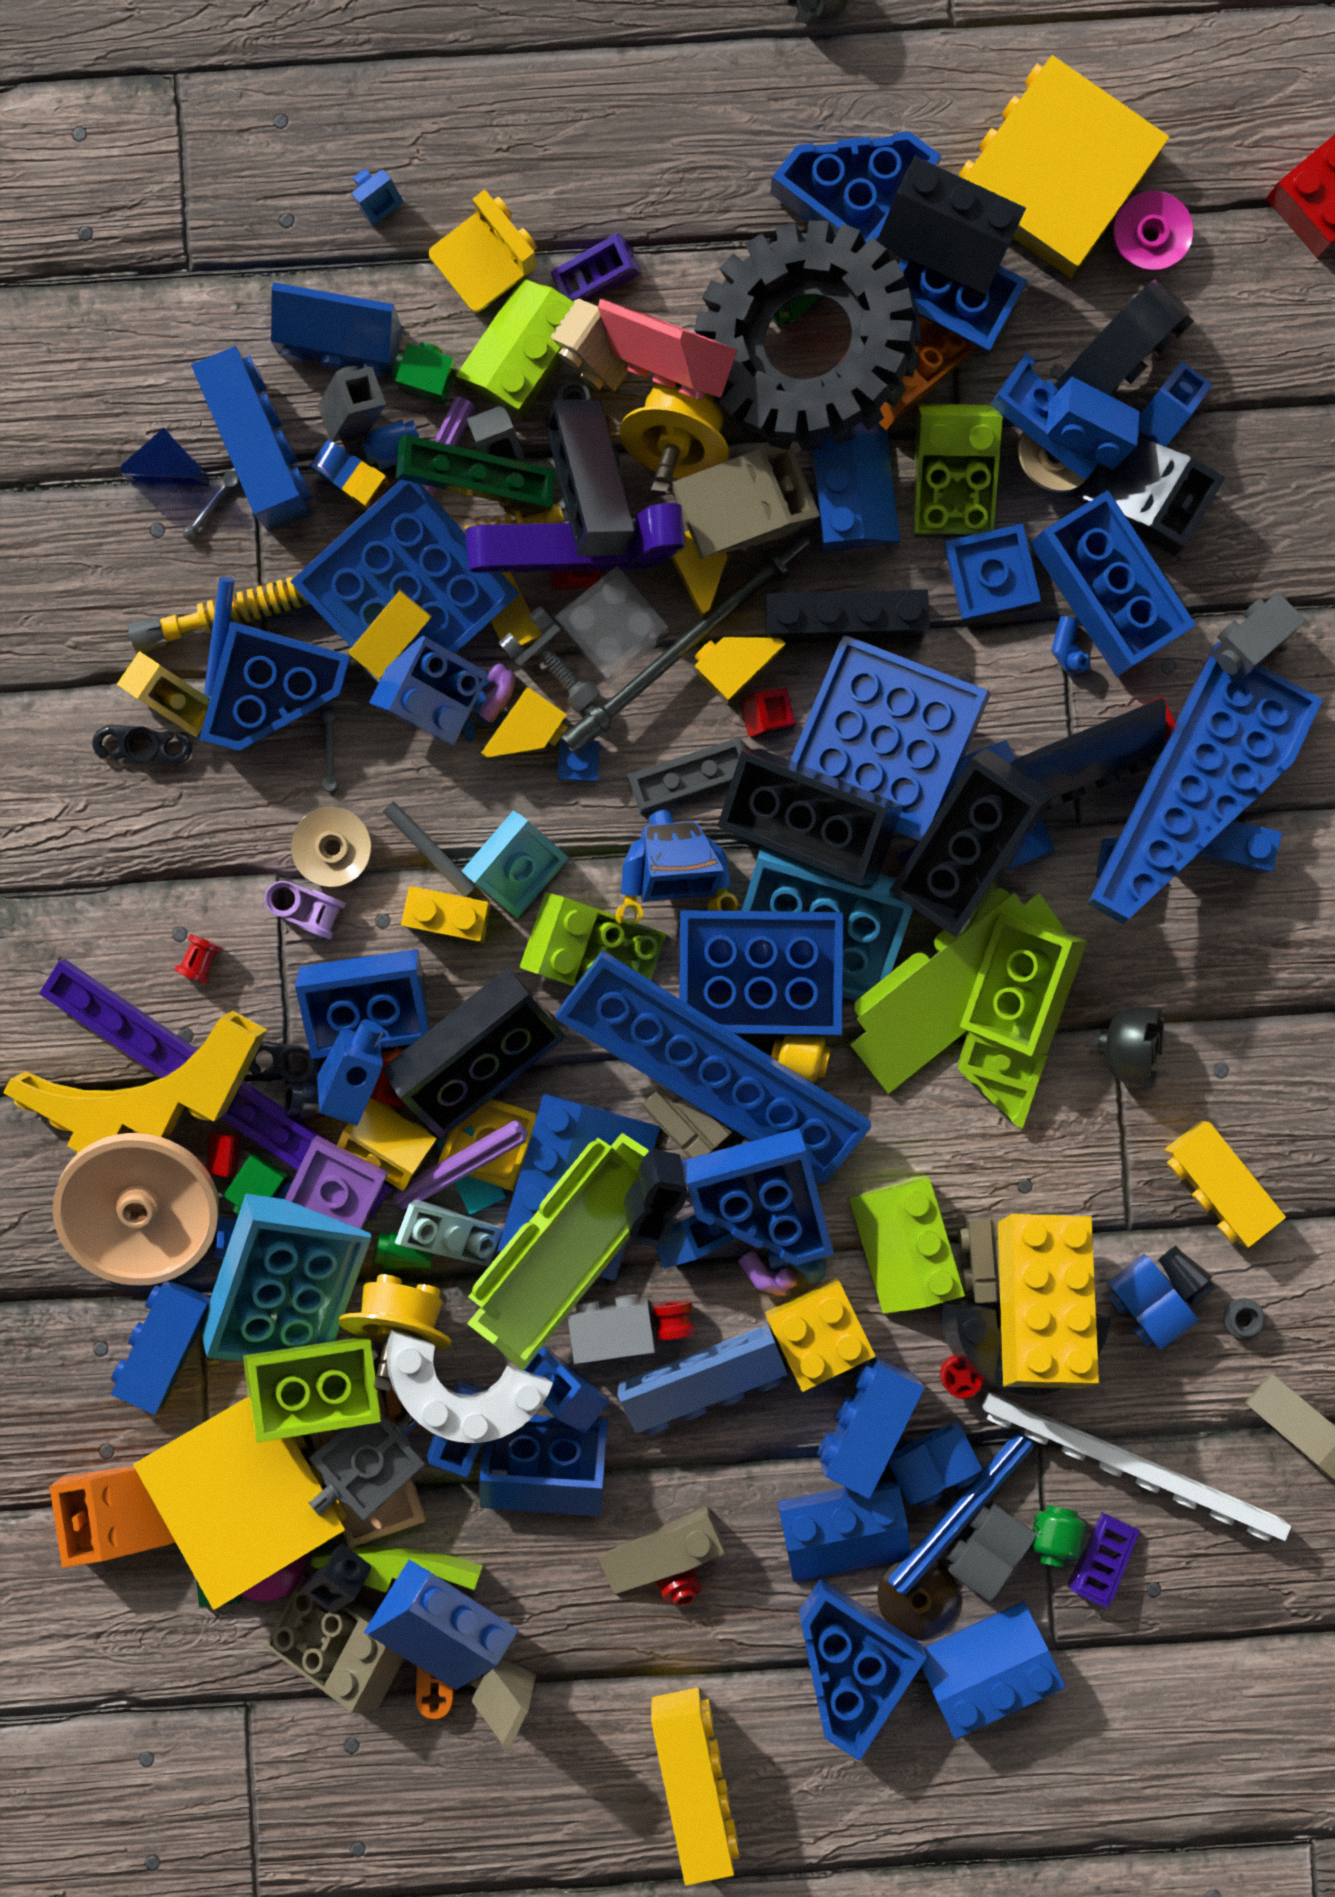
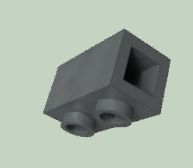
(351, 403)
(1259, 636)

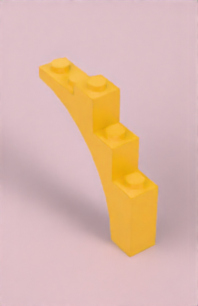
(202, 1084)

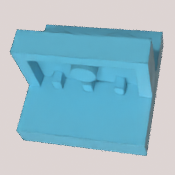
(515, 864)

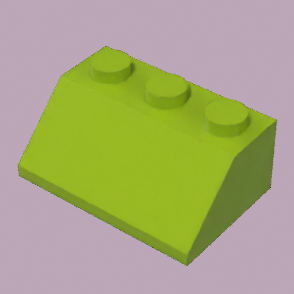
(517, 349)
(1023, 984)
(906, 1246)
(311, 1388)

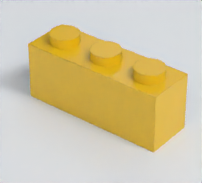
(1223, 1184)

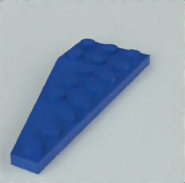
(1212, 767)

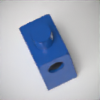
(350, 1072)

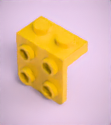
(485, 254)

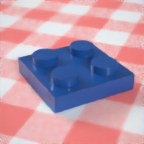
(992, 572)

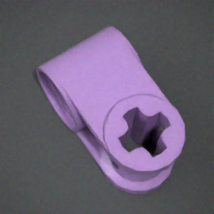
(306, 908)

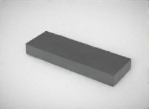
(685, 775)

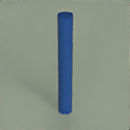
(219, 630)

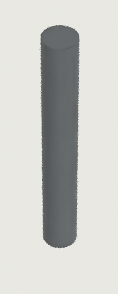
(429, 849)

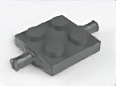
(365, 1465)

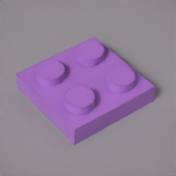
(336, 1183)

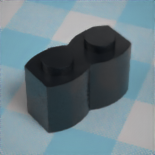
(655, 1197)

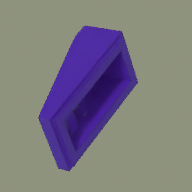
(601, 284)
(1117, 1566)

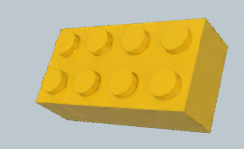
(1047, 1301)
(693, 1792)

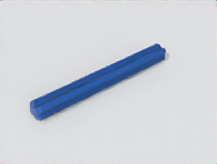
(960, 1513)

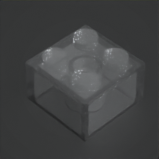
(612, 625)

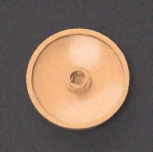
(136, 1209)

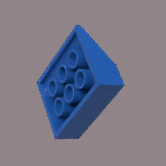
(764, 970)
(557, 1140)

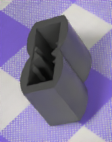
(989, 1550)

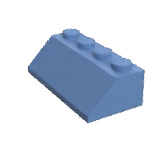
(701, 1380)

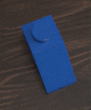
(1172, 405)
(691, 1240)
(572, 1395)

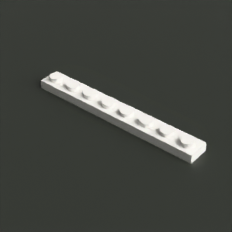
(1148, 1474)

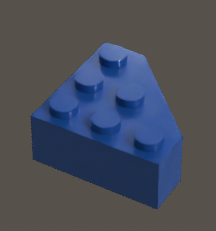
(848, 179)
(268, 684)
(762, 1196)
(855, 1665)

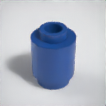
(384, 441)

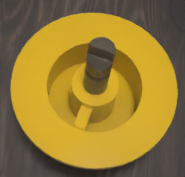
(674, 435)
(399, 1308)

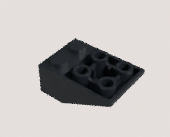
(1157, 492)

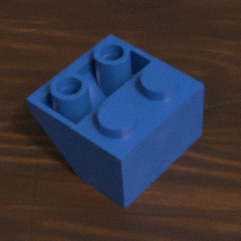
(430, 689)

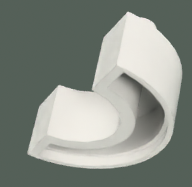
(456, 1415)

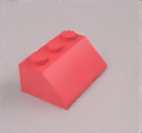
(667, 351)

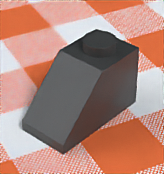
(496, 435)

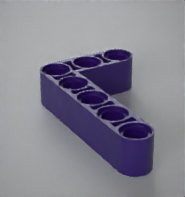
(552, 547)

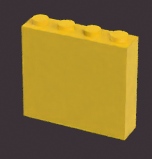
(1067, 159)
(237, 1502)

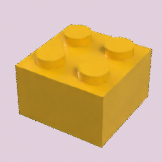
(819, 1334)

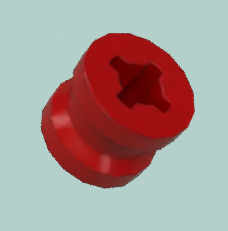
(674, 1320)
(965, 1382)

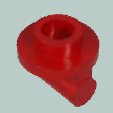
(680, 1588)

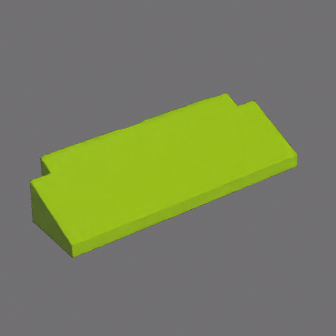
(923, 1000)
(557, 1251)

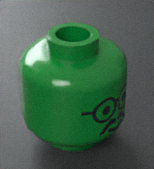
(1058, 1535)

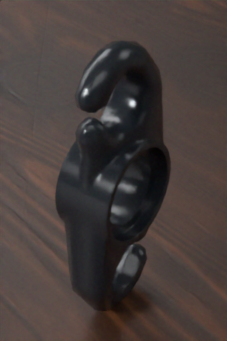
(125, 737)
(279, 1052)

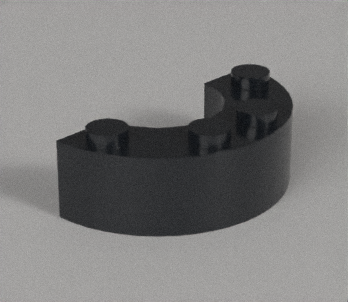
(1141, 327)
(977, 1342)

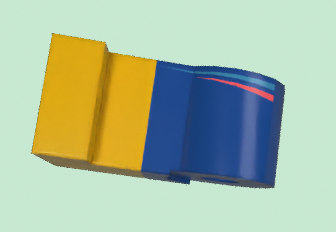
(350, 475)

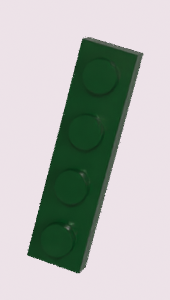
(474, 473)

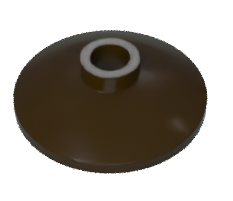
(922, 1620)

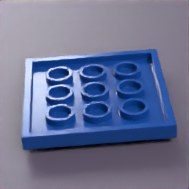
(409, 547)
(891, 729)

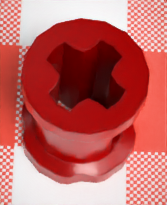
(198, 959)

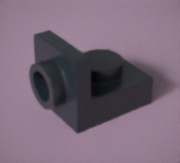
(338, 1580)

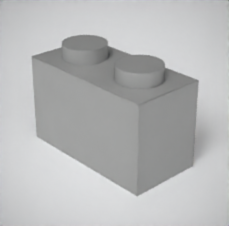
(610, 1329)

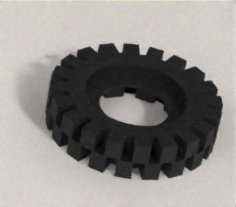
(880, 348)

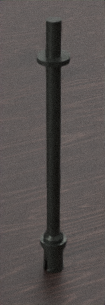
(601, 717)

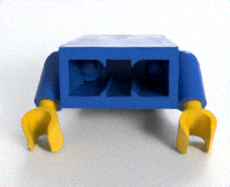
(674, 864)

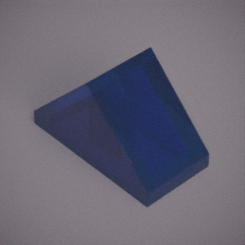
(163, 463)

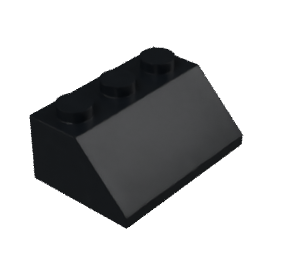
(950, 226)

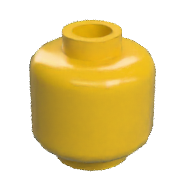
(803, 1054)

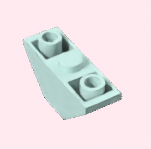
(448, 1233)

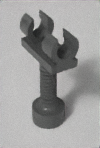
(579, 692)

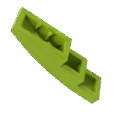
(390, 1560)

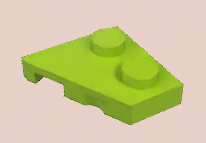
(1002, 1074)

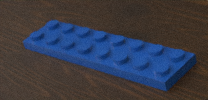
(708, 1063)

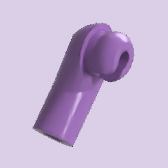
(500, 695)
(766, 1280)

